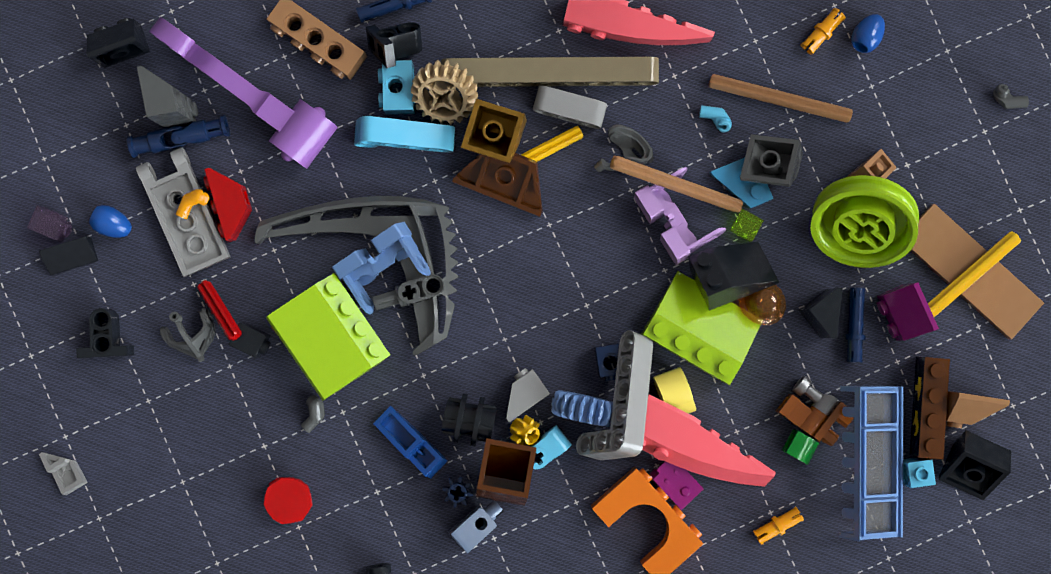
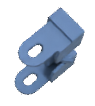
(361, 268)

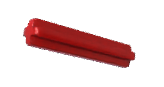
(219, 310)

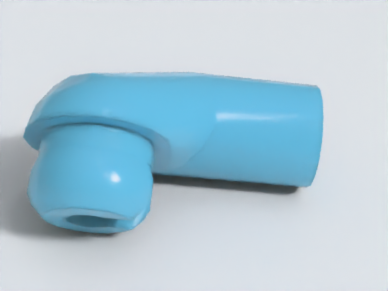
(718, 116)

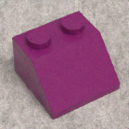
(906, 312)

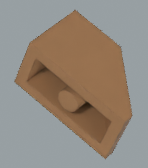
(877, 165)

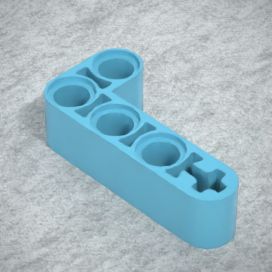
(407, 134)

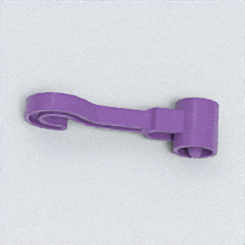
(299, 130)

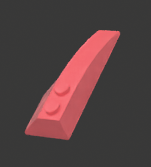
(619, 22)
(681, 441)

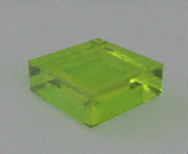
(746, 225)

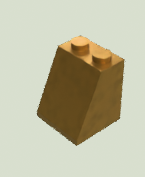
(494, 131)

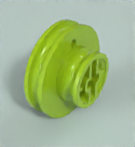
(865, 221)

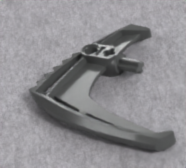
(424, 302)

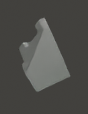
(65, 472)

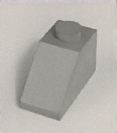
(525, 393)

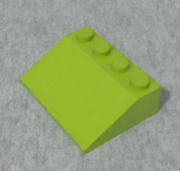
(328, 336)
(705, 338)

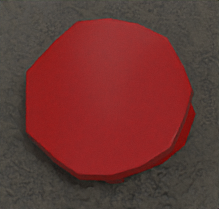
(287, 500)

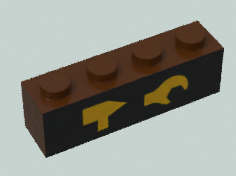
(929, 407)

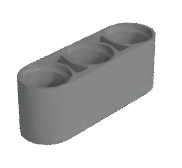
(569, 107)

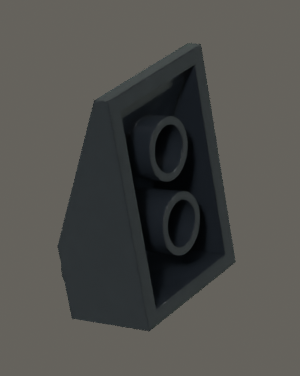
(731, 272)

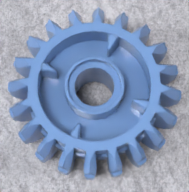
(582, 408)

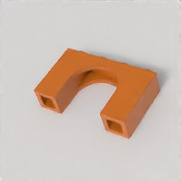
(636, 490)

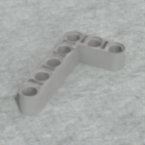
(629, 404)

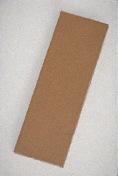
(994, 295)

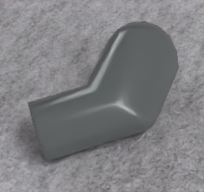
(1006, 100)
(316, 413)

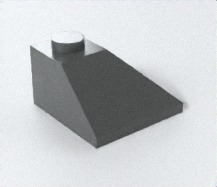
(772, 160)

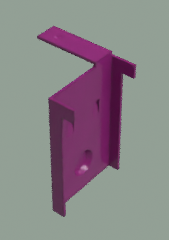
(676, 483)

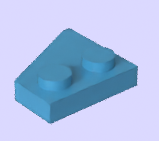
(749, 192)

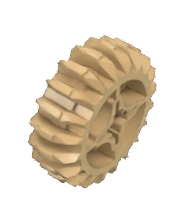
(442, 85)

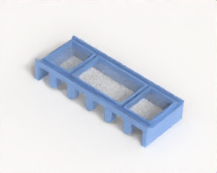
(875, 462)

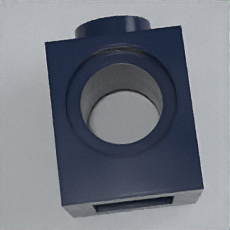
(602, 352)

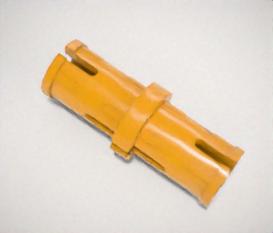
(823, 31)
(778, 525)

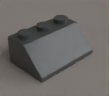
(164, 102)

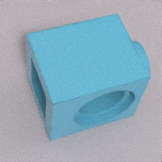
(918, 472)

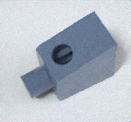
(465, 531)

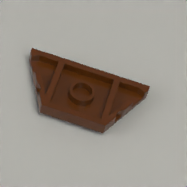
(510, 182)

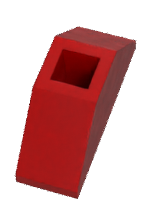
(229, 202)

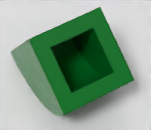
(800, 446)

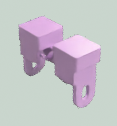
(679, 239)

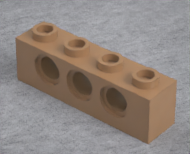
(288, 12)

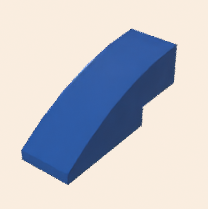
(410, 442)

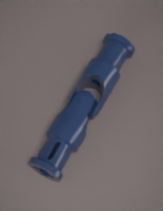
(196, 132)

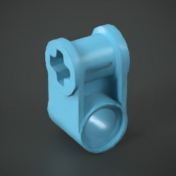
(551, 446)

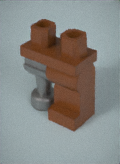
(819, 417)

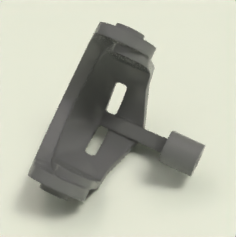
(627, 140)
(191, 346)

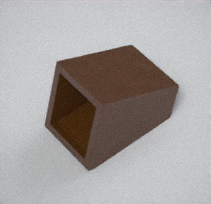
(506, 472)

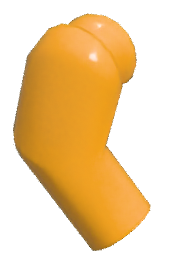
(190, 199)

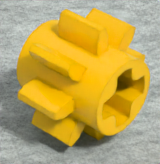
(524, 431)

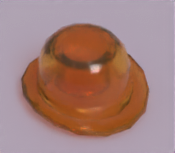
(764, 306)

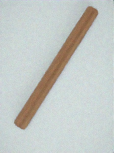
(780, 98)
(676, 184)

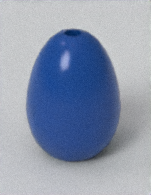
(868, 33)
(110, 222)

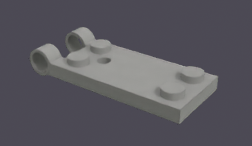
(192, 240)

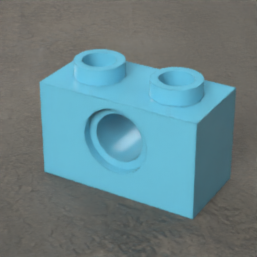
(397, 102)

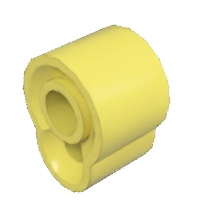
(675, 390)

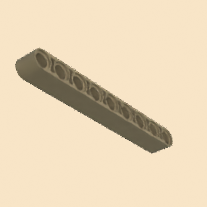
(560, 71)

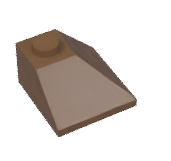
(970, 408)

